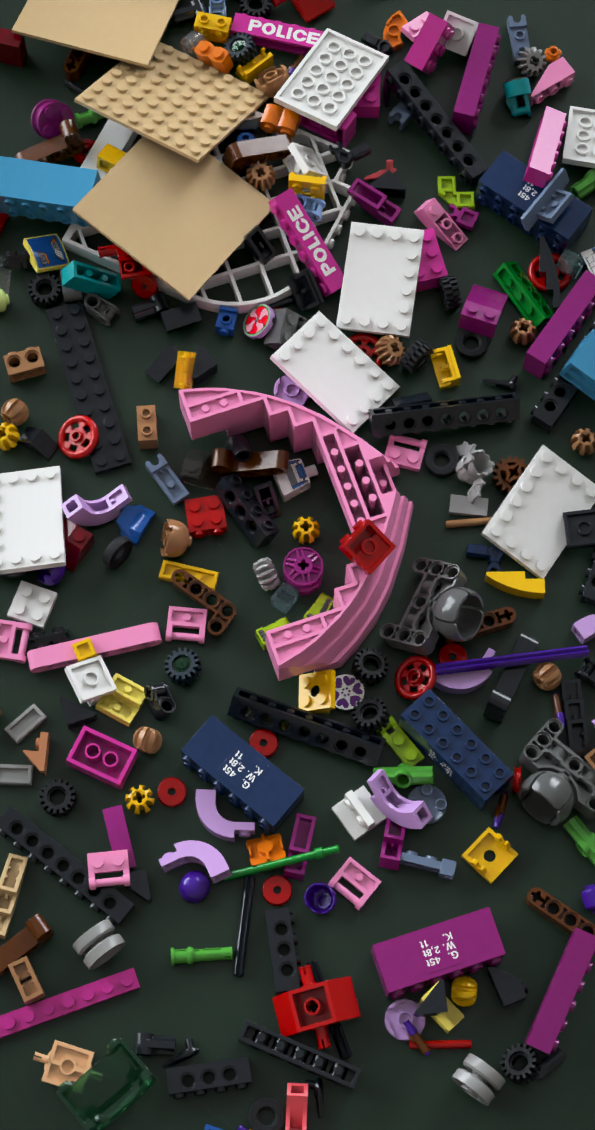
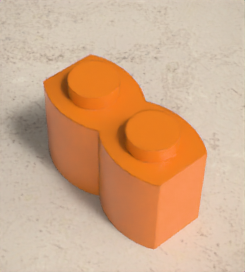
(214, 56)
(280, 120)

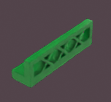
(525, 296)

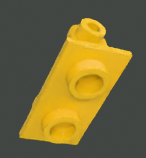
(184, 370)

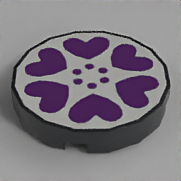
(348, 692)

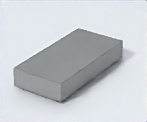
(460, 506)
(25, 723)
(16, 774)

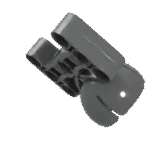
(436, 609)
(553, 781)

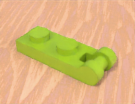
(401, 744)

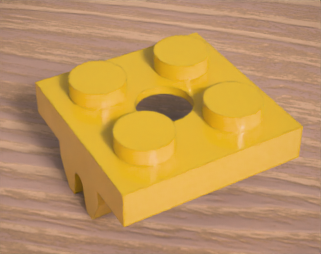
(315, 184)
(325, 698)
(503, 855)

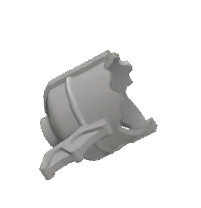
(473, 468)

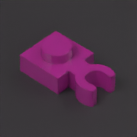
(465, 218)

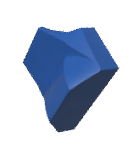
(135, 522)

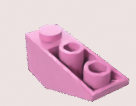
(556, 76)
(435, 217)

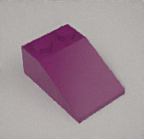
(482, 311)

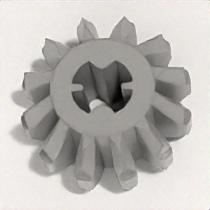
(535, 67)
(266, 574)

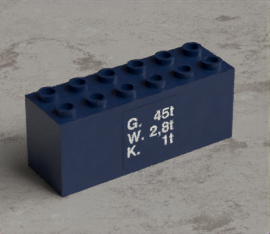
(509, 196)
(455, 749)
(242, 775)

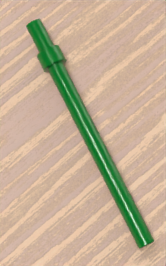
(318, 853)

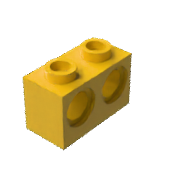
(213, 27)

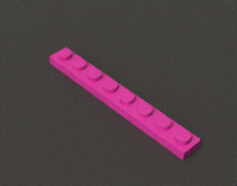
(68, 1002)

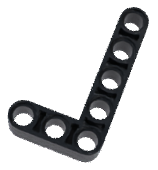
(509, 681)

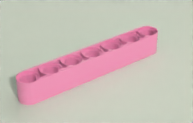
(105, 644)

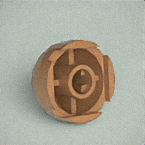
(271, 80)
(175, 538)

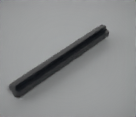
(243, 927)
(336, 1029)

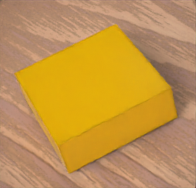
(84, 650)

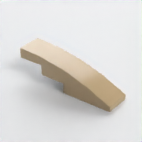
(10, 887)

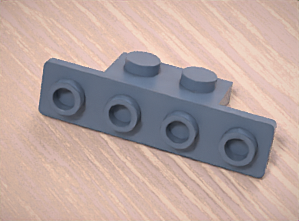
(550, 202)

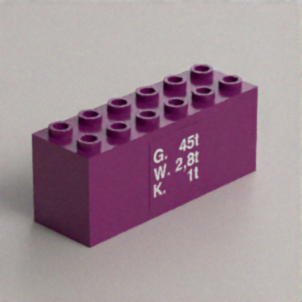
(438, 953)

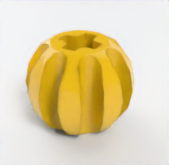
(8, 436)
(312, 527)
(146, 800)
(464, 991)

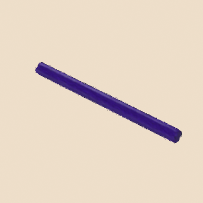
(512, 660)

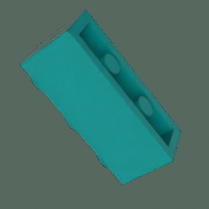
(91, 279)

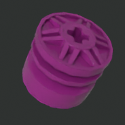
(305, 580)

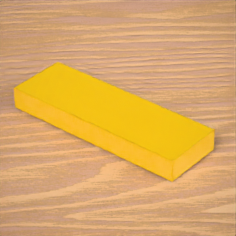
(205, 576)

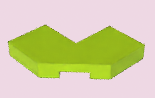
(448, 193)

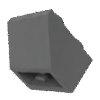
(284, 327)

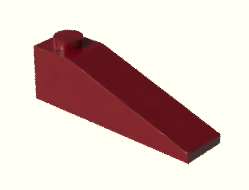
(77, 544)

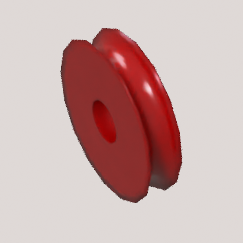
(140, 290)
(452, 649)
(264, 735)
(516, 779)
(171, 800)
(273, 882)

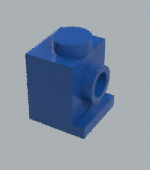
(231, 316)

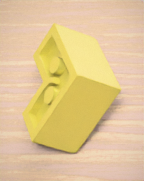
(451, 1019)

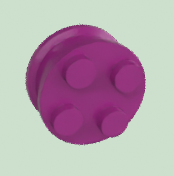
(48, 116)

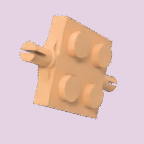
(64, 1063)

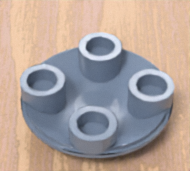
(433, 798)

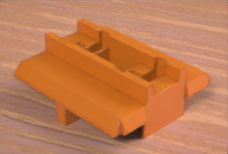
(265, 849)

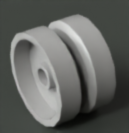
(99, 944)
(478, 1079)

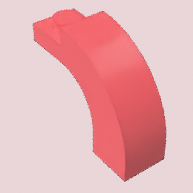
(296, 1106)

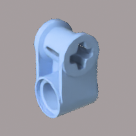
(217, 7)
(310, 206)

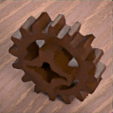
(507, 469)

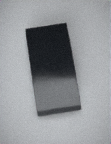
(163, 364)

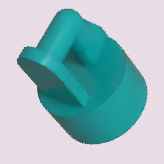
(514, 89)

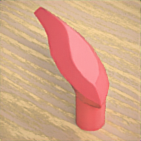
(389, 166)

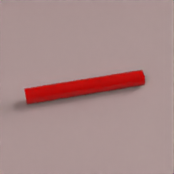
(444, 1044)

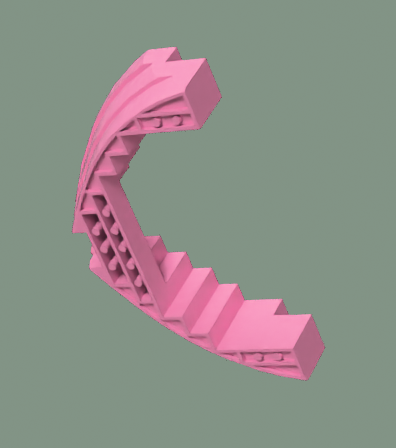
(364, 492)

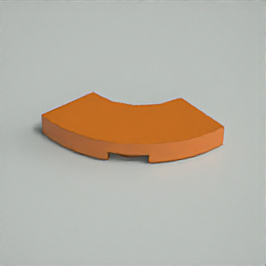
(392, 30)

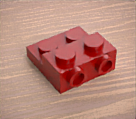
(205, 516)
(366, 546)

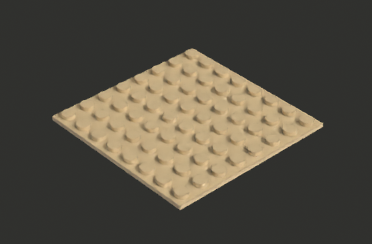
(101, 27)
(174, 101)
(173, 213)

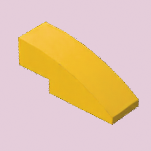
(516, 584)

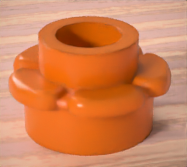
(552, 57)

